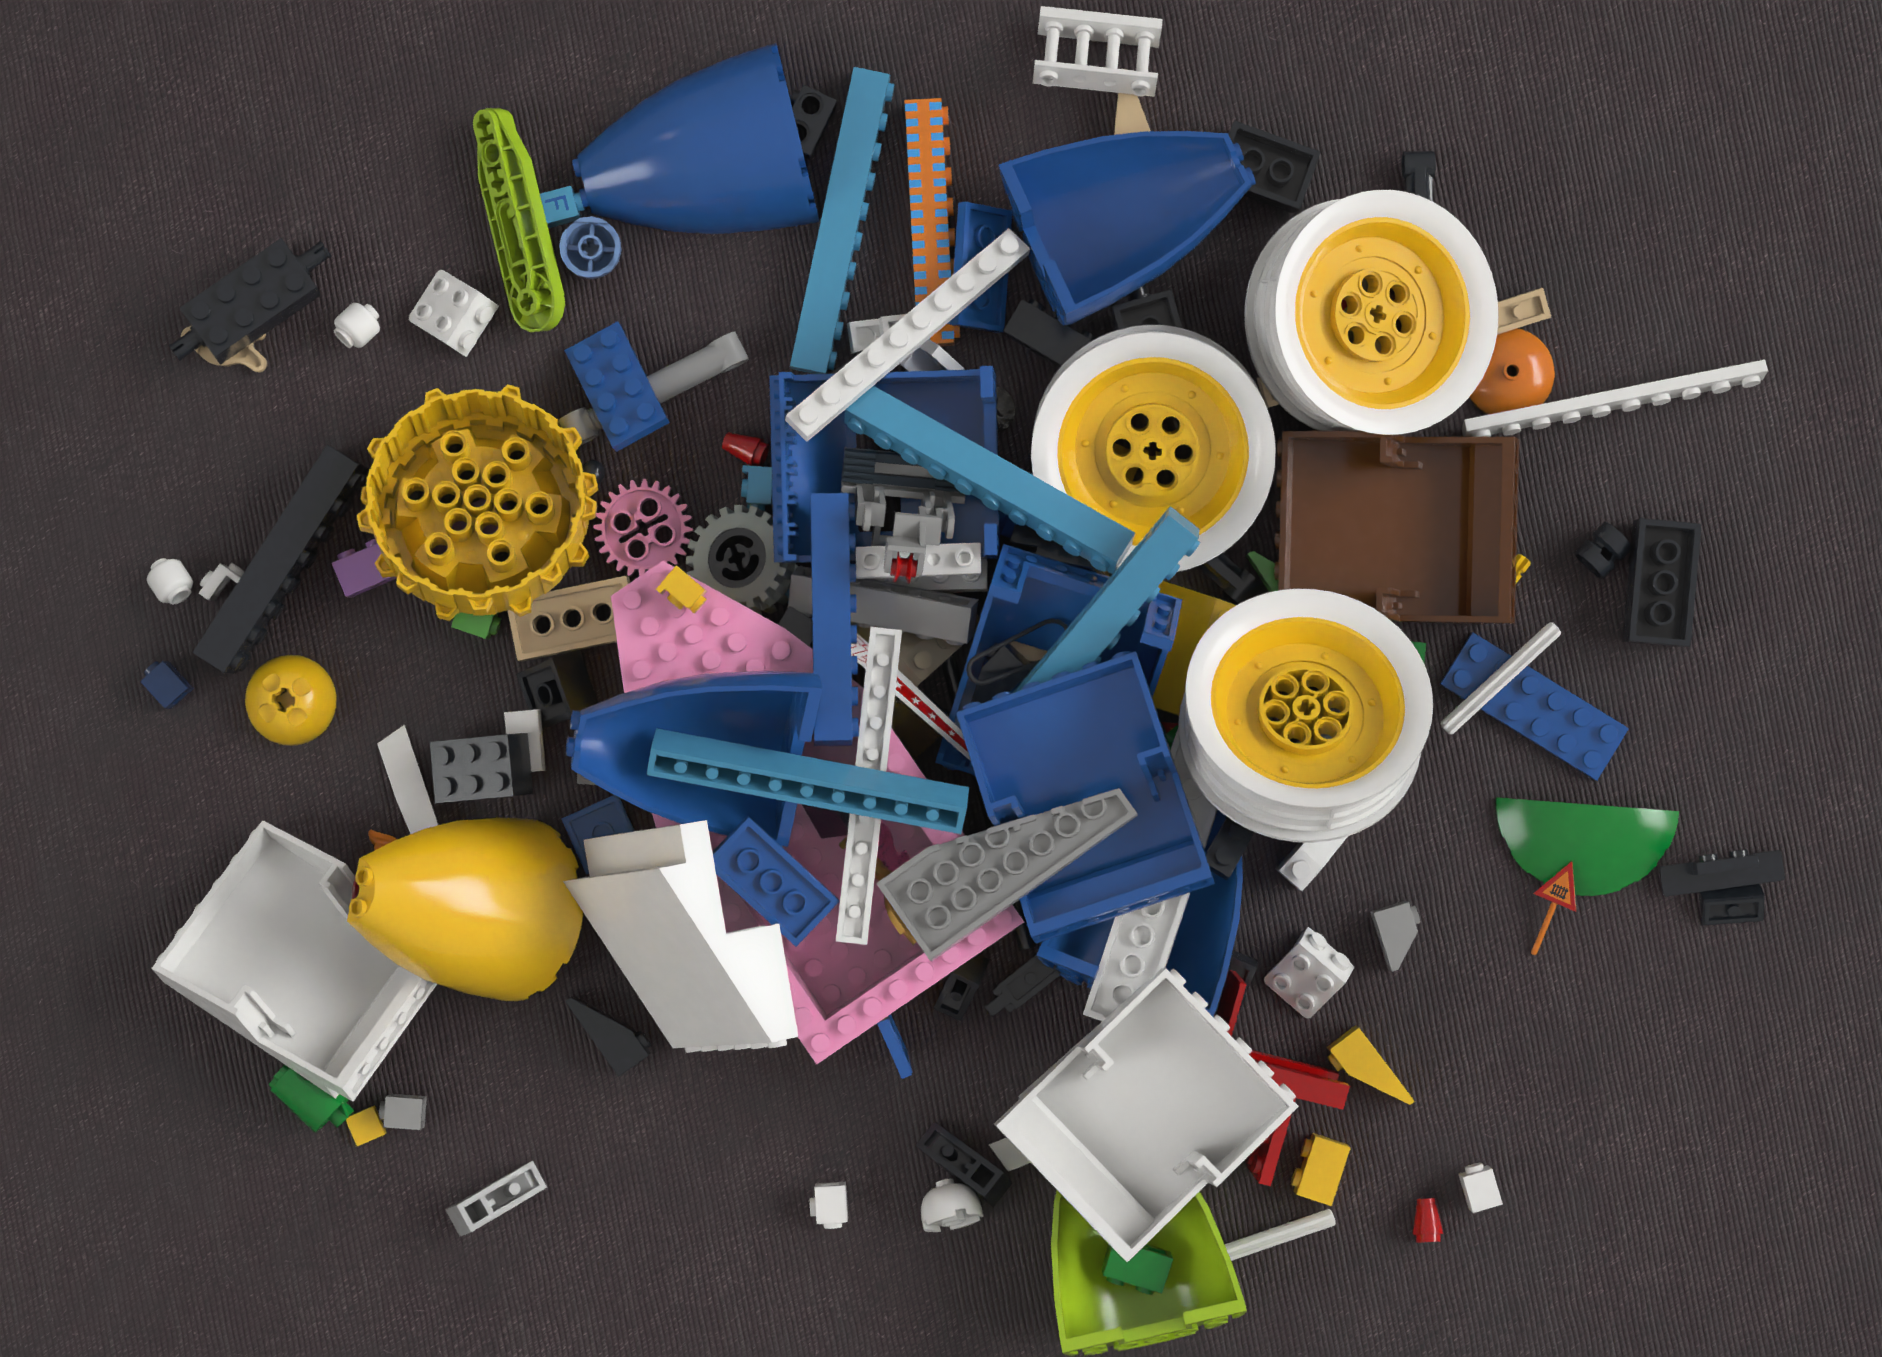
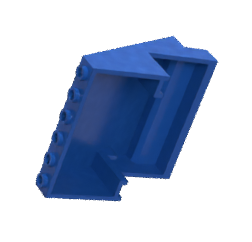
(1079, 741)

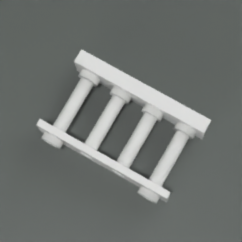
(1101, 27)
(945, 569)

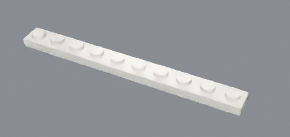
(907, 335)
(1624, 398)
(872, 754)

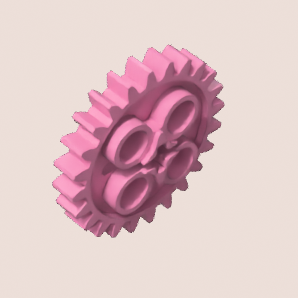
(631, 503)

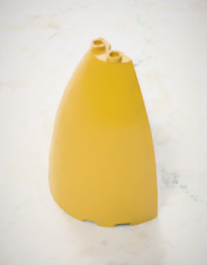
(472, 905)

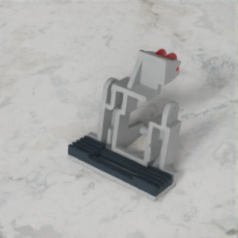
(885, 473)

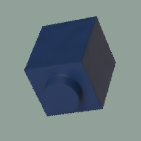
(166, 683)

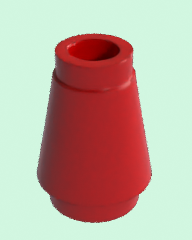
(746, 448)
(1427, 1221)

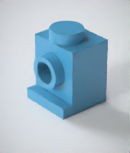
(757, 486)

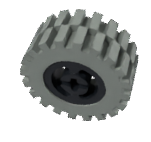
(716, 560)

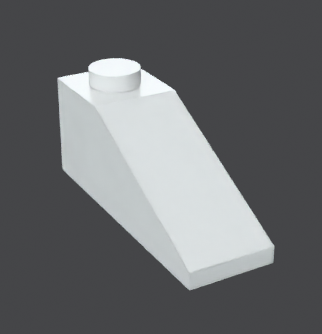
(1307, 861)

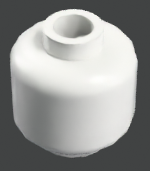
(357, 325)
(169, 581)

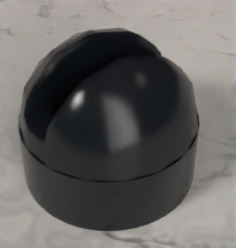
(595, 467)

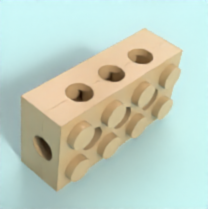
(556, 606)

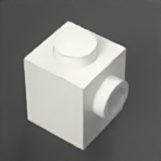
(1480, 1187)
(830, 1204)

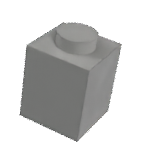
(403, 1111)

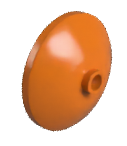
(1533, 380)

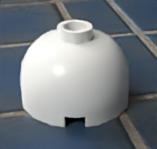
(950, 1206)

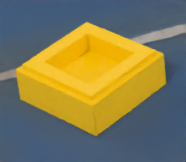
(365, 1125)

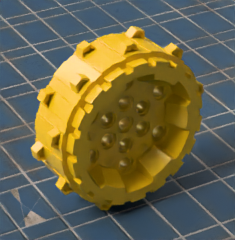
(419, 460)

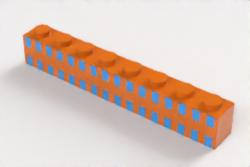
(930, 202)

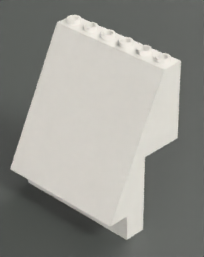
(664, 925)
(287, 967)
(1146, 1112)

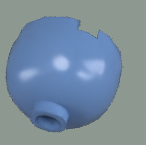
(590, 247)

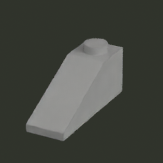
(496, 1199)

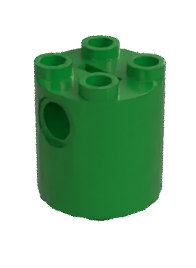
(309, 1101)

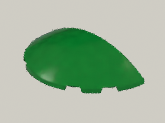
(1604, 842)

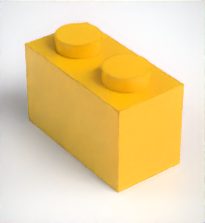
(1320, 1169)

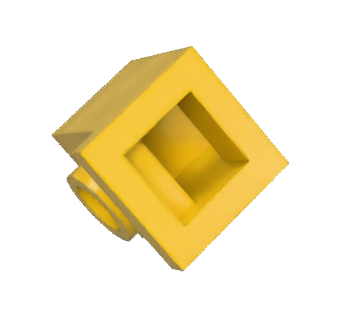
(682, 590)

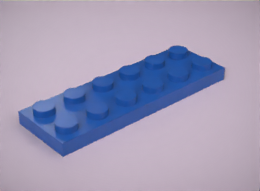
(1538, 708)

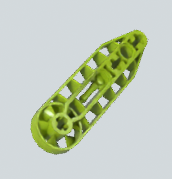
(517, 222)

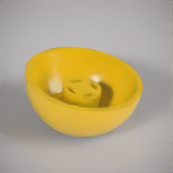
(306, 704)

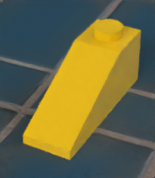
(1362, 1061)

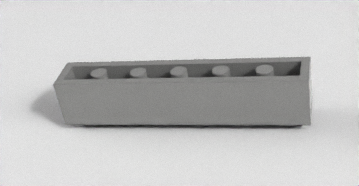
(898, 608)

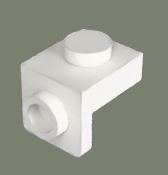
(215, 582)

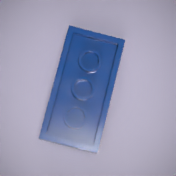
(976, 229)
(617, 386)
(772, 881)

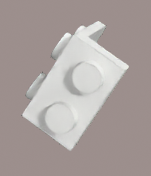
(453, 312)
(1309, 973)

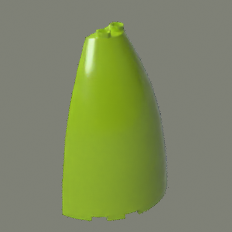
(1102, 1314)

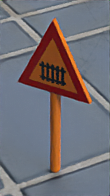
(1560, 891)

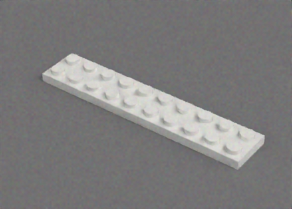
(1144, 938)

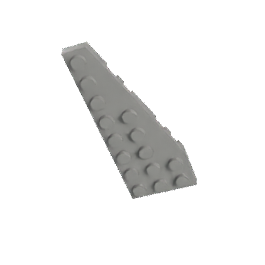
(972, 879)

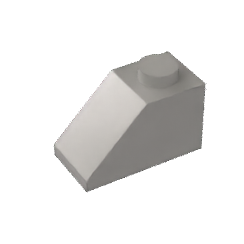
(1395, 931)

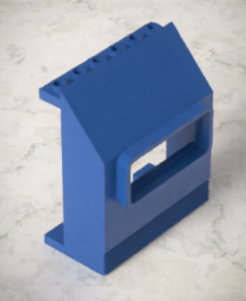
(954, 398)
(1038, 588)

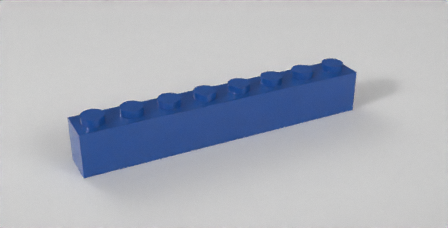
(832, 617)

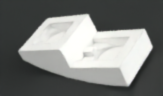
(865, 332)

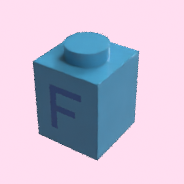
(561, 206)

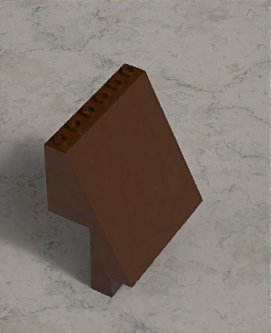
(1401, 523)

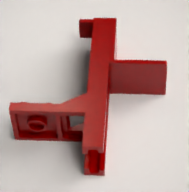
(1303, 1079)

